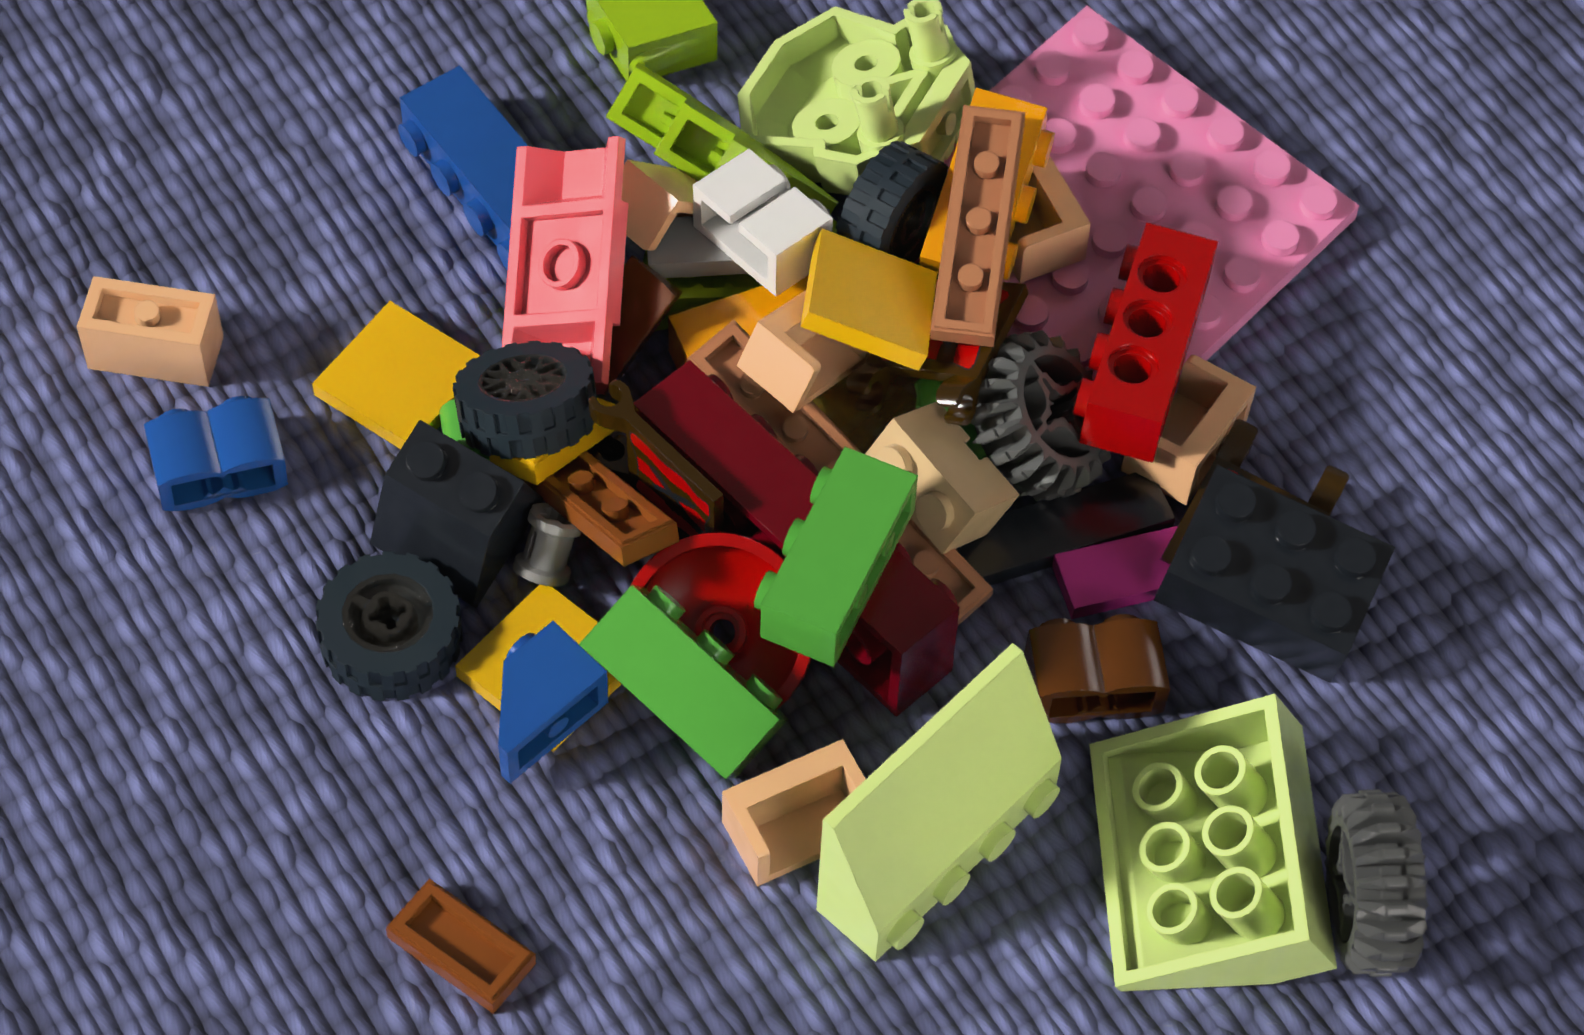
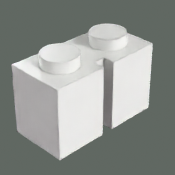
(759, 220)

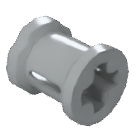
(546, 547)

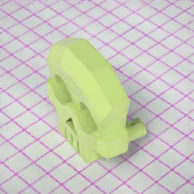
(854, 85)

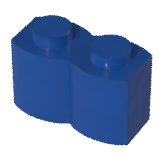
(216, 453)

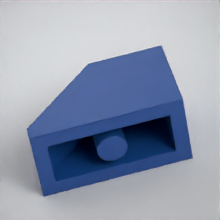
(545, 696)

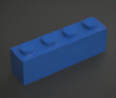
(467, 150)

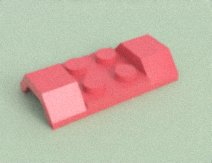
(567, 251)

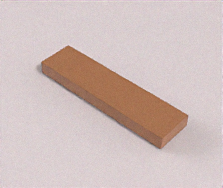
(978, 226)

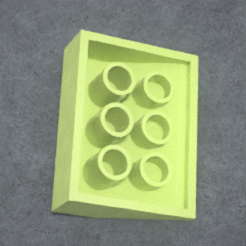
(938, 808)
(1212, 851)

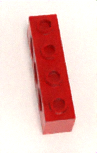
(1147, 341)

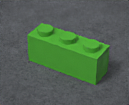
(836, 555)
(686, 679)

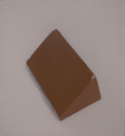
(644, 305)

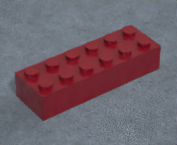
(909, 622)

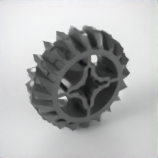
(1029, 420)
(1376, 883)

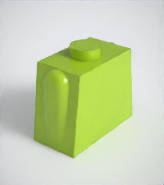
(656, 33)

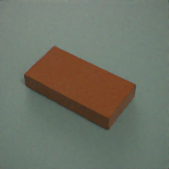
(461, 945)

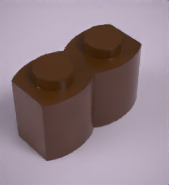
(1098, 668)

